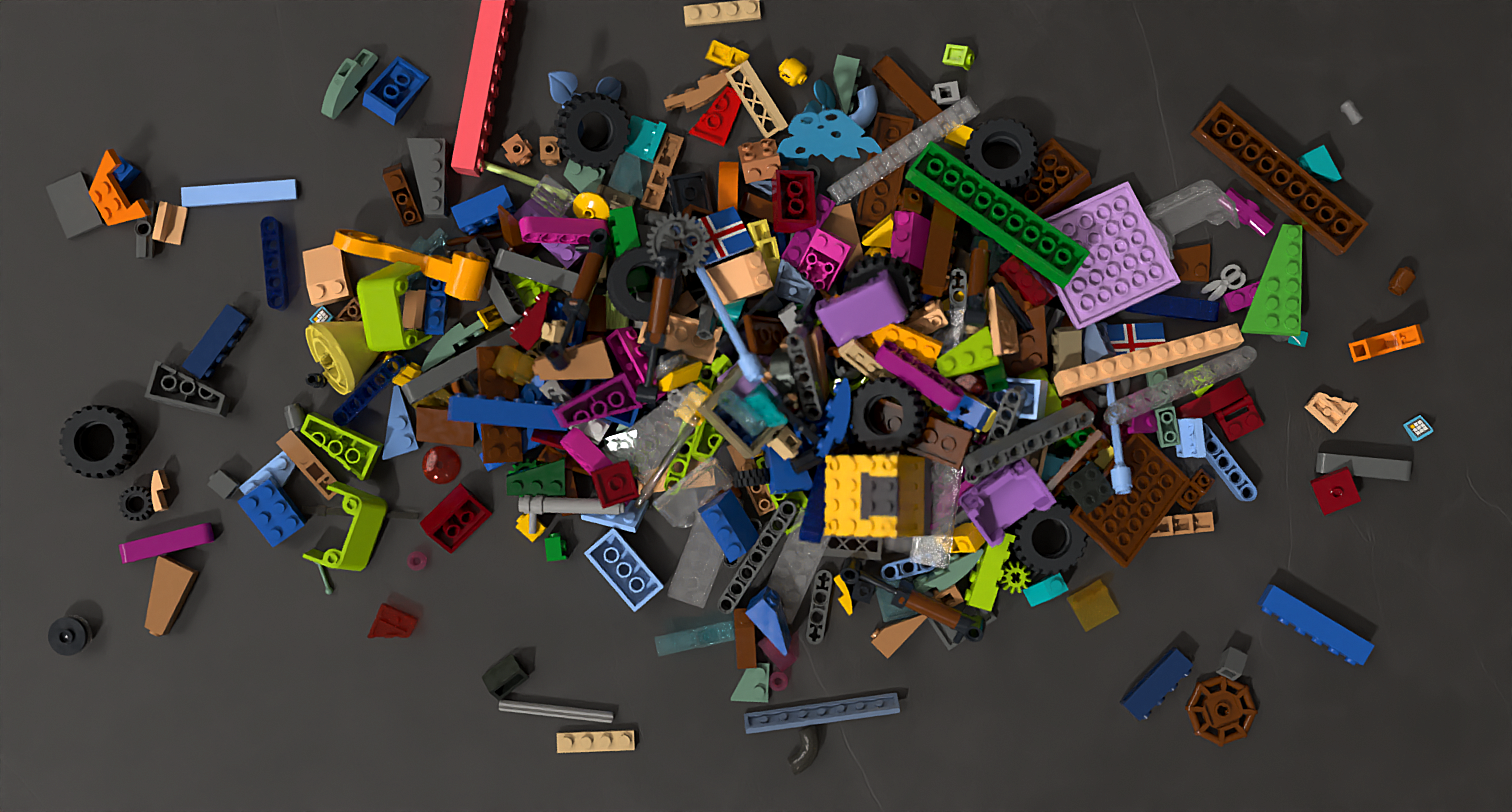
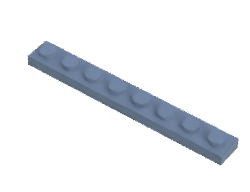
(821, 713)

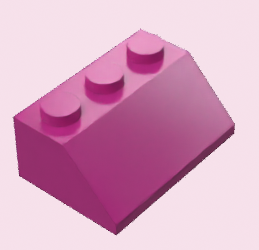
(910, 238)

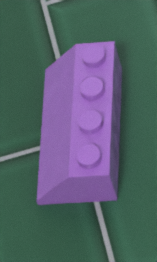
(563, 253)

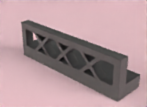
(836, 552)

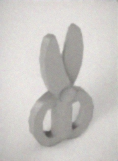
(1222, 285)

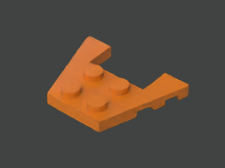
(110, 197)

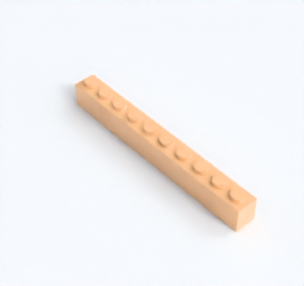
(1148, 359)

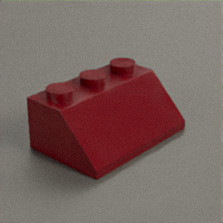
(793, 200)
(1027, 281)
(455, 518)

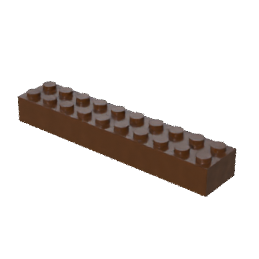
(1279, 178)

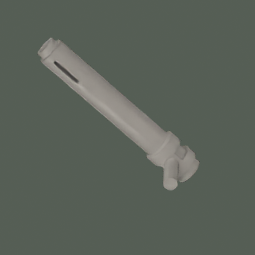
(541, 504)

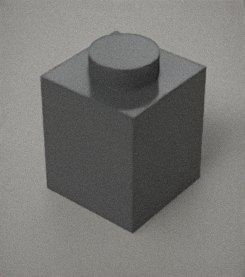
(224, 484)
(1232, 663)

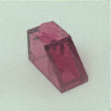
(775, 655)

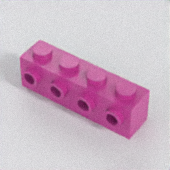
(630, 357)

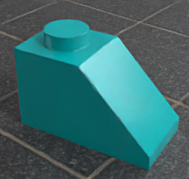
(1319, 165)
(1045, 589)

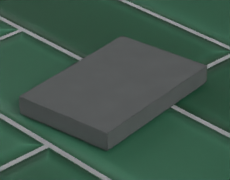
(74, 205)
(947, 634)

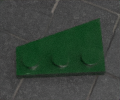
(541, 480)

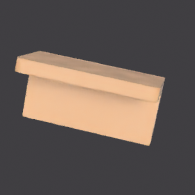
(170, 223)
(414, 309)

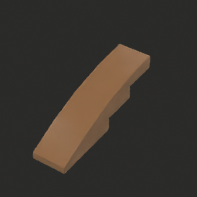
(662, 168)
(1184, 524)

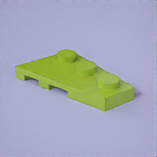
(968, 356)

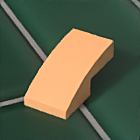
(158, 485)

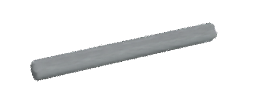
(556, 711)

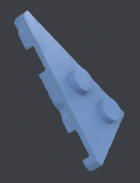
(400, 432)

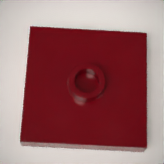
(614, 483)
(1335, 490)

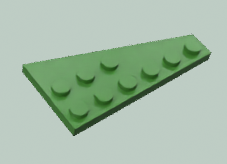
(1278, 295)

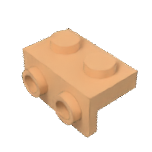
(927, 318)

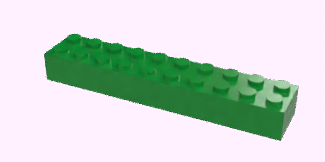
(997, 214)

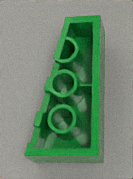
(625, 237)

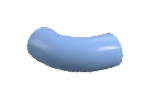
(867, 106)

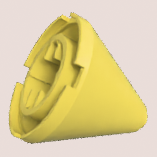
(341, 351)

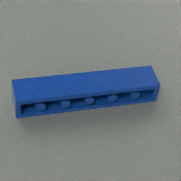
(503, 412)
(1318, 626)

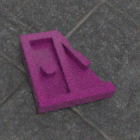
(1144, 423)

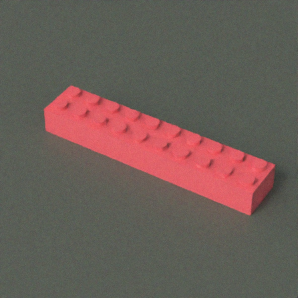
(482, 87)

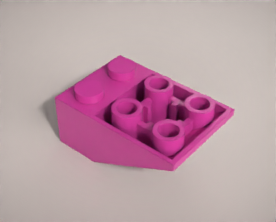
(825, 258)

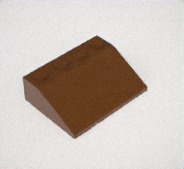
(1055, 183)

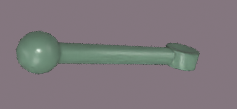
(329, 590)

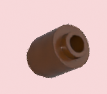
(1401, 281)

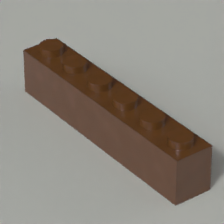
(938, 250)

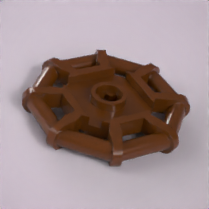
(1216, 720)

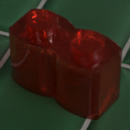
(971, 383)

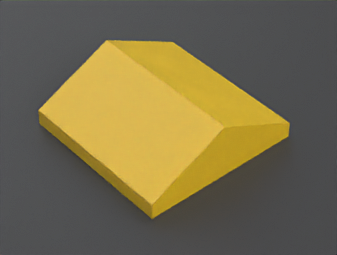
(680, 377)

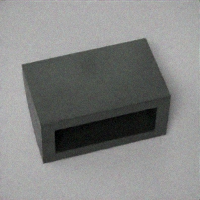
(505, 677)

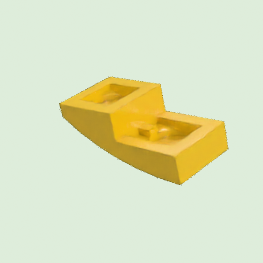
(725, 55)
(844, 599)

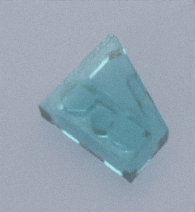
(627, 175)

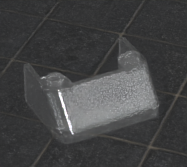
(1187, 208)
(694, 490)

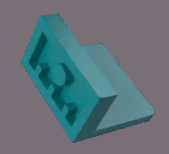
(645, 138)
(763, 402)

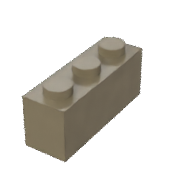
(1066, 349)

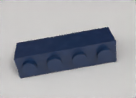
(216, 342)
(1156, 683)

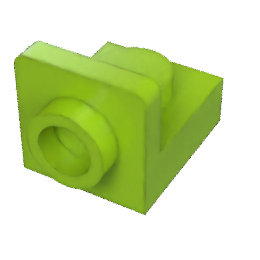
(958, 56)

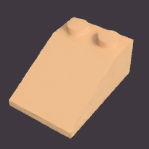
(326, 275)
(740, 278)

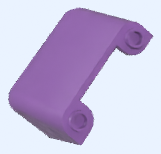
(862, 310)
(1004, 499)

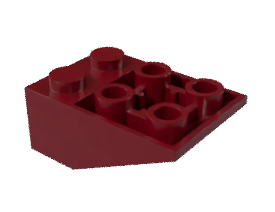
(530, 328)

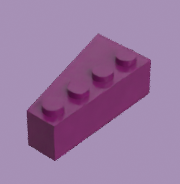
(600, 401)

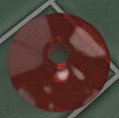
(450, 467)

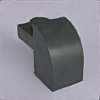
(782, 372)

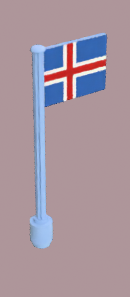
(726, 238)
(1126, 339)

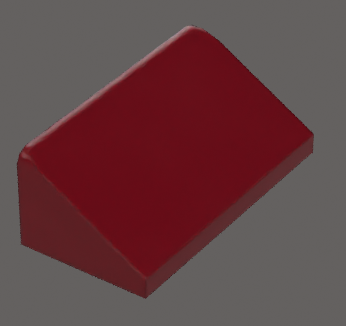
(548, 437)

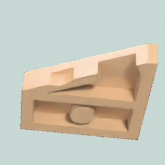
(1330, 410)

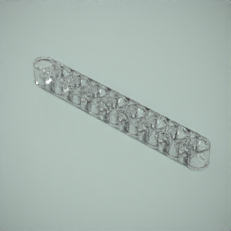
(903, 150)
(1174, 391)

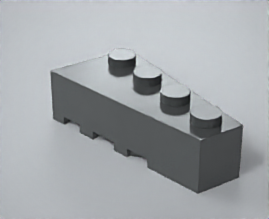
(431, 169)
(181, 391)

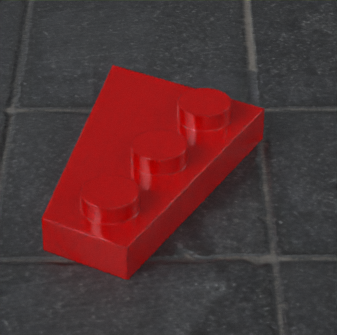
(719, 118)

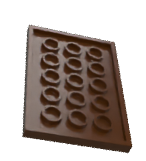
(1128, 520)

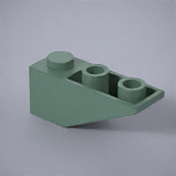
(844, 77)

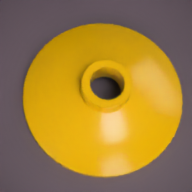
(590, 202)

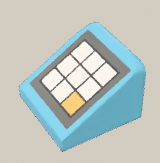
(322, 315)
(1418, 428)

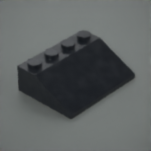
(766, 307)

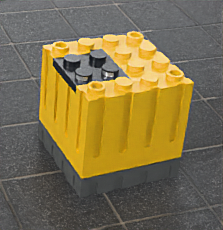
(878, 496)

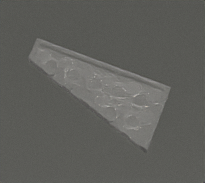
(653, 436)

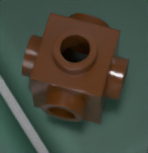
(910, 200)

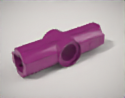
(1249, 213)

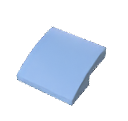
(1191, 438)

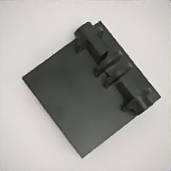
(1088, 488)

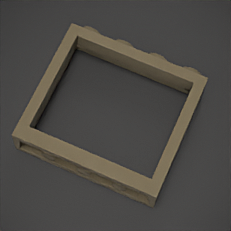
(711, 401)

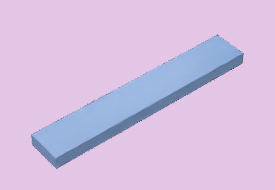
(239, 193)

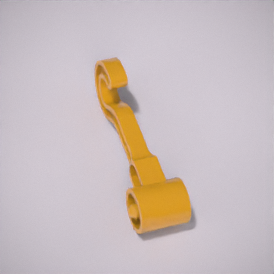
(462, 273)

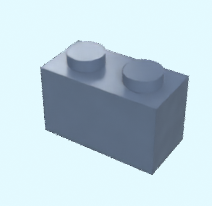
(1096, 343)

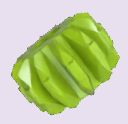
(1021, 577)

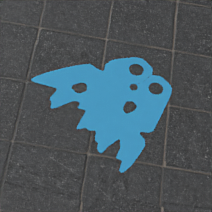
(820, 141)

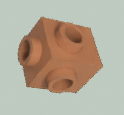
(515, 144)

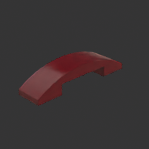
(1213, 400)

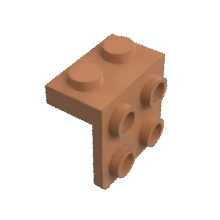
(759, 160)

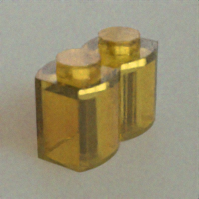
(515, 365)

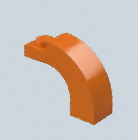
(728, 185)
(1386, 343)

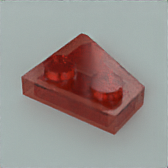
(392, 623)

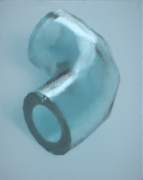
(741, 412)

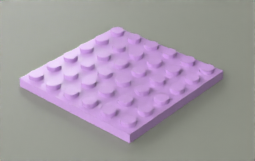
(1123, 260)

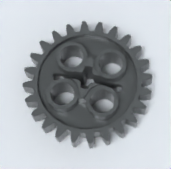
(688, 228)

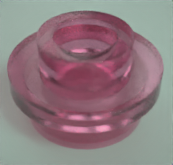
(410, 560)
(773, 685)

